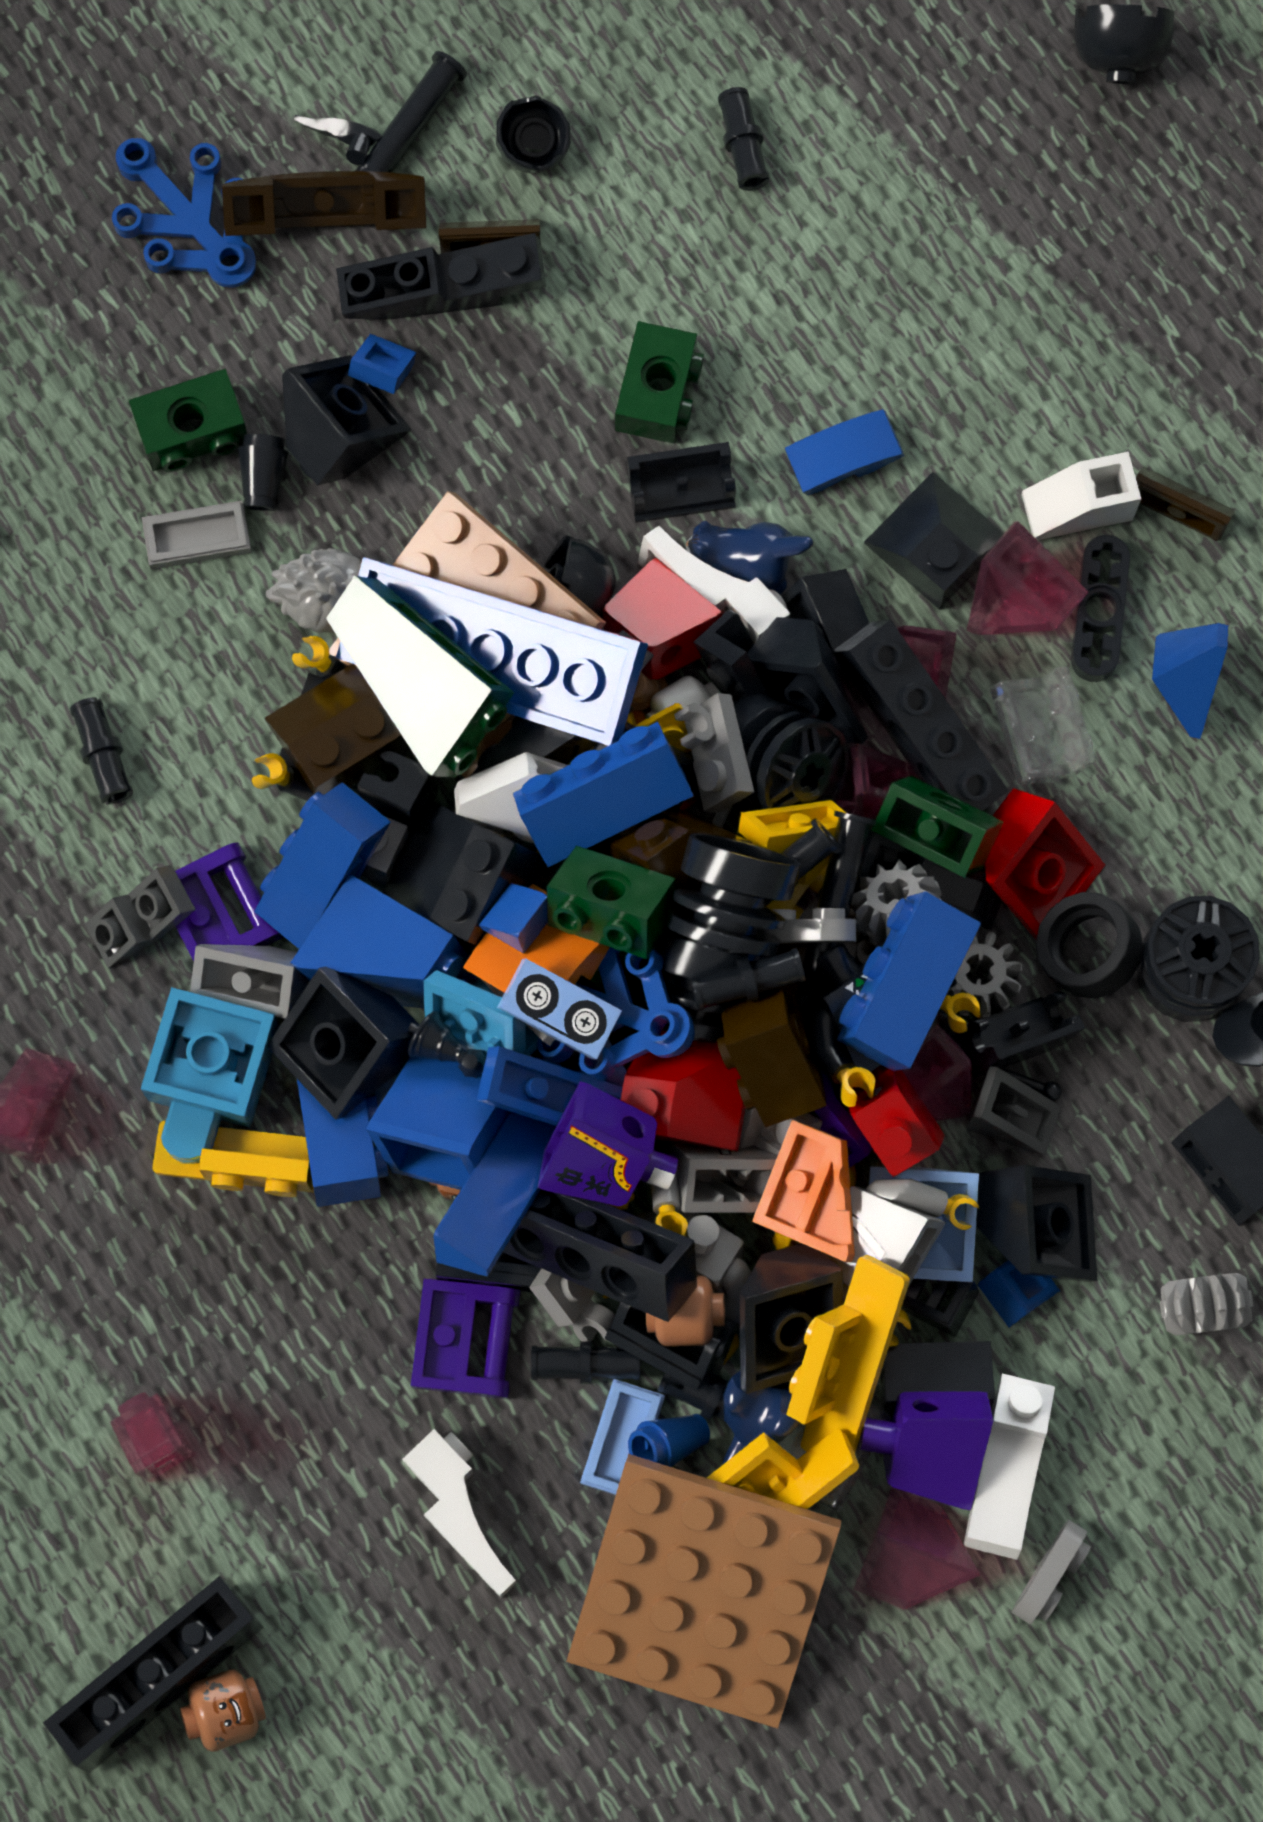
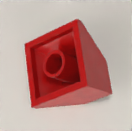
(1038, 858)
(688, 1096)

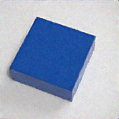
(382, 363)

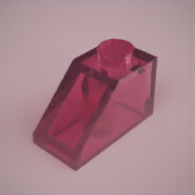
(31, 1103)
(150, 1436)

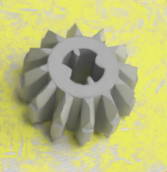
(880, 895)
(998, 980)
(1206, 1304)

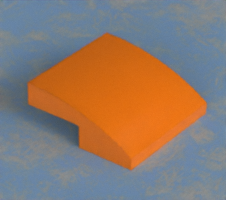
(552, 949)

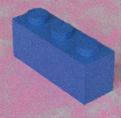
(602, 793)
(332, 842)
(907, 980)
(341, 1152)

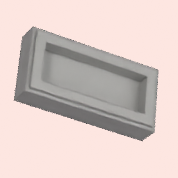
(196, 534)

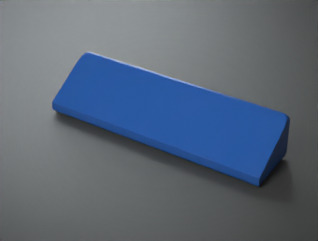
(494, 1197)

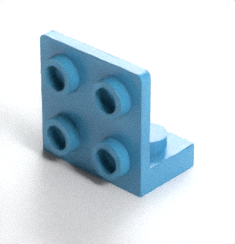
(474, 1015)

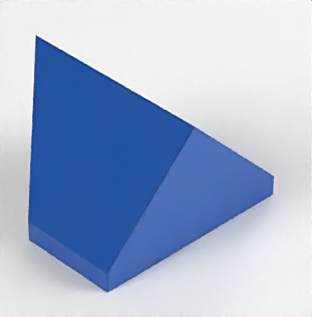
(1188, 671)

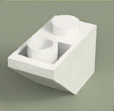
(1083, 497)
(489, 794)

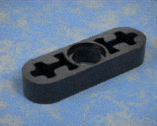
(1110, 645)

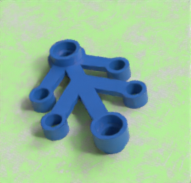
(188, 217)
(647, 1023)

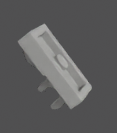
(717, 752)

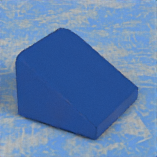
(517, 917)
(1015, 1293)

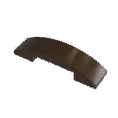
(324, 199)

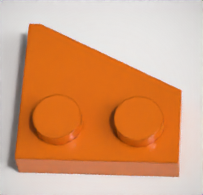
(810, 1192)

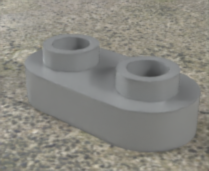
(825, 927)
(1064, 1554)

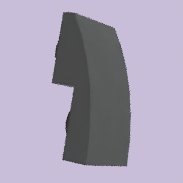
(141, 917)

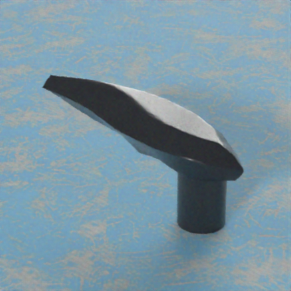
(355, 134)

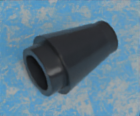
(262, 469)

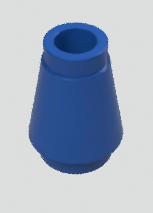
(669, 1439)

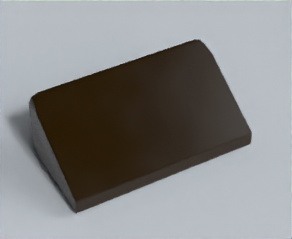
(463, 235)
(1183, 504)

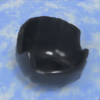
(532, 125)

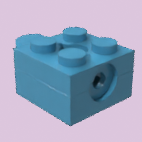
(206, 1069)

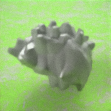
(313, 586)

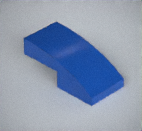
(843, 451)

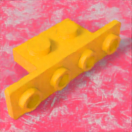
(243, 1159)
(847, 1354)
(776, 1474)

